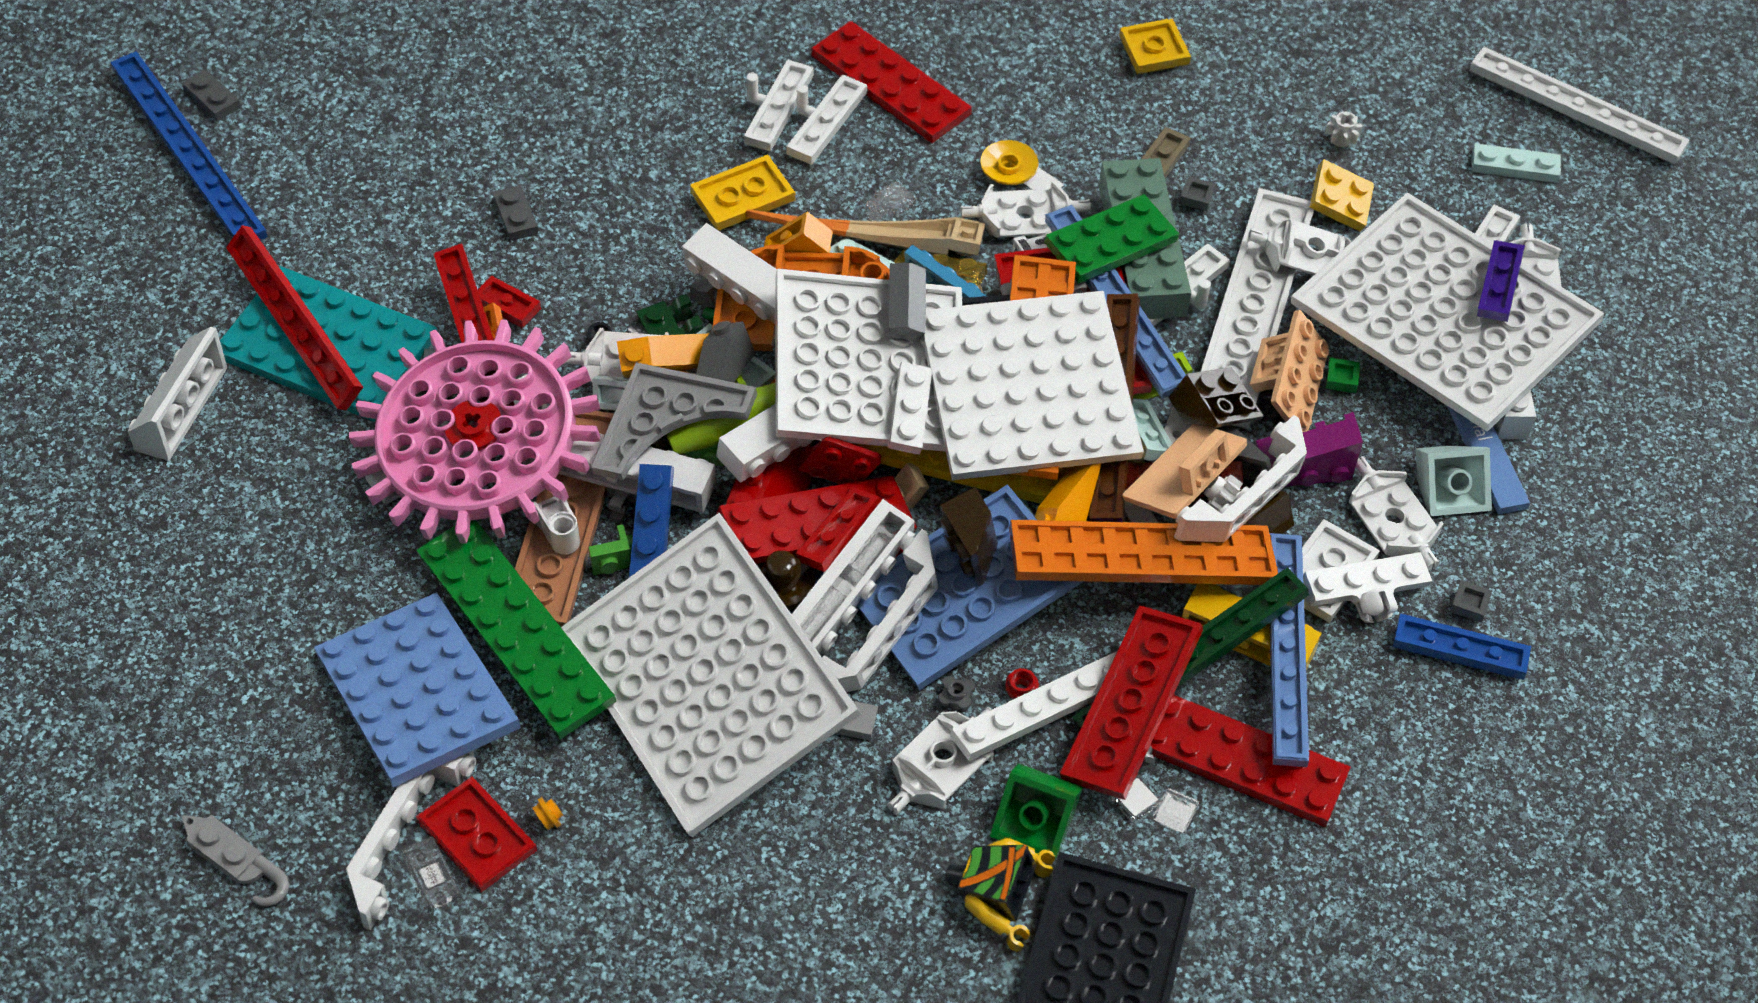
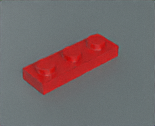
(837, 529)

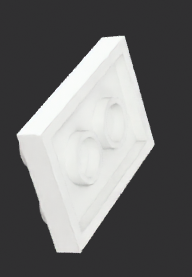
(1330, 548)

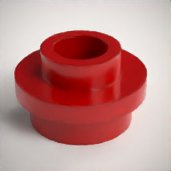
(1020, 677)

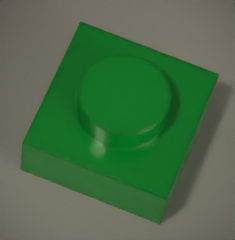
(1342, 375)

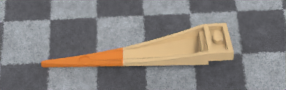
(931, 235)

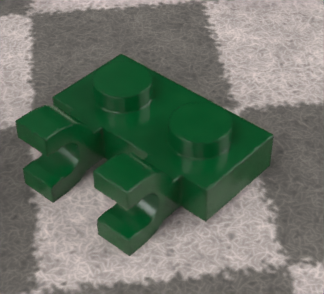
(661, 319)

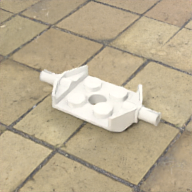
(1002, 210)
(1290, 245)
(1539, 254)
(602, 354)
(1387, 494)
(923, 775)

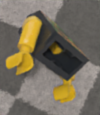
(997, 883)

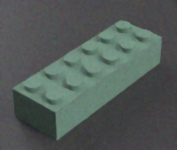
(1161, 275)

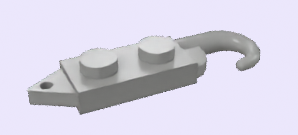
(234, 856)

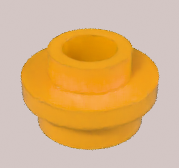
(548, 813)

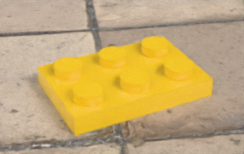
(749, 186)

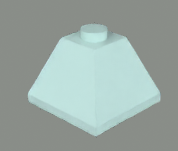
(1454, 479)

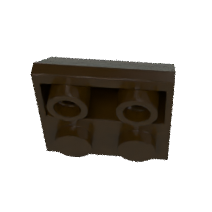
(1214, 399)
(970, 533)

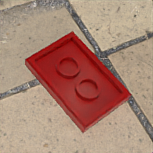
(476, 834)

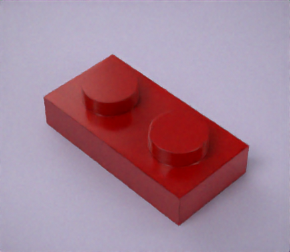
(514, 304)

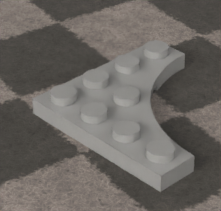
(660, 402)

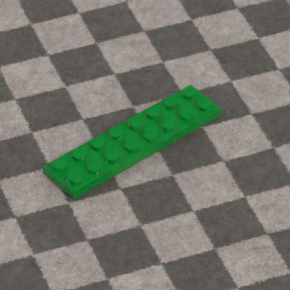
(517, 629)

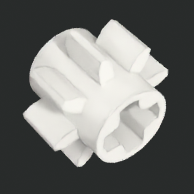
(1344, 129)
(1222, 491)

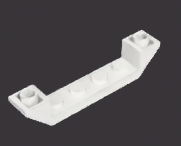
(1208, 525)
(898, 616)
(385, 834)

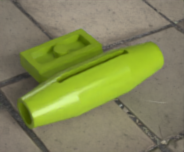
(707, 432)

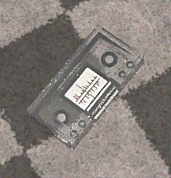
(430, 874)

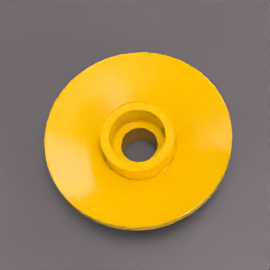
(1009, 162)

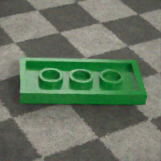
(1112, 237)

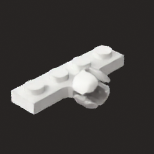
(1368, 584)

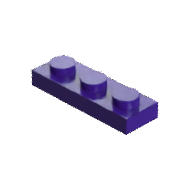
(1500, 281)

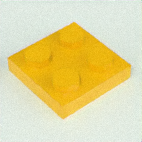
(1154, 46)
(1341, 195)

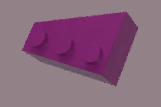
(1330, 452)

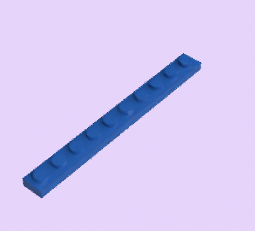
(186, 145)

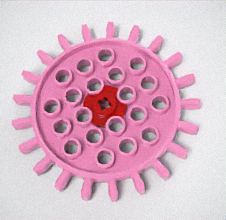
(475, 429)

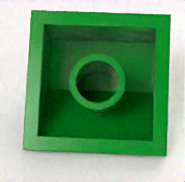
(1036, 809)

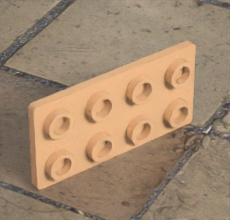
(1293, 368)
(1185, 470)

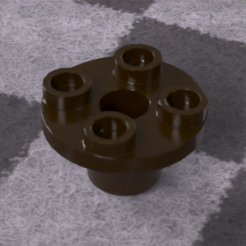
(788, 577)

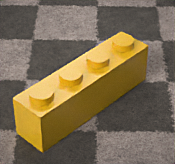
(1211, 600)

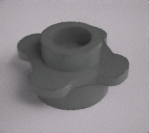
(956, 701)

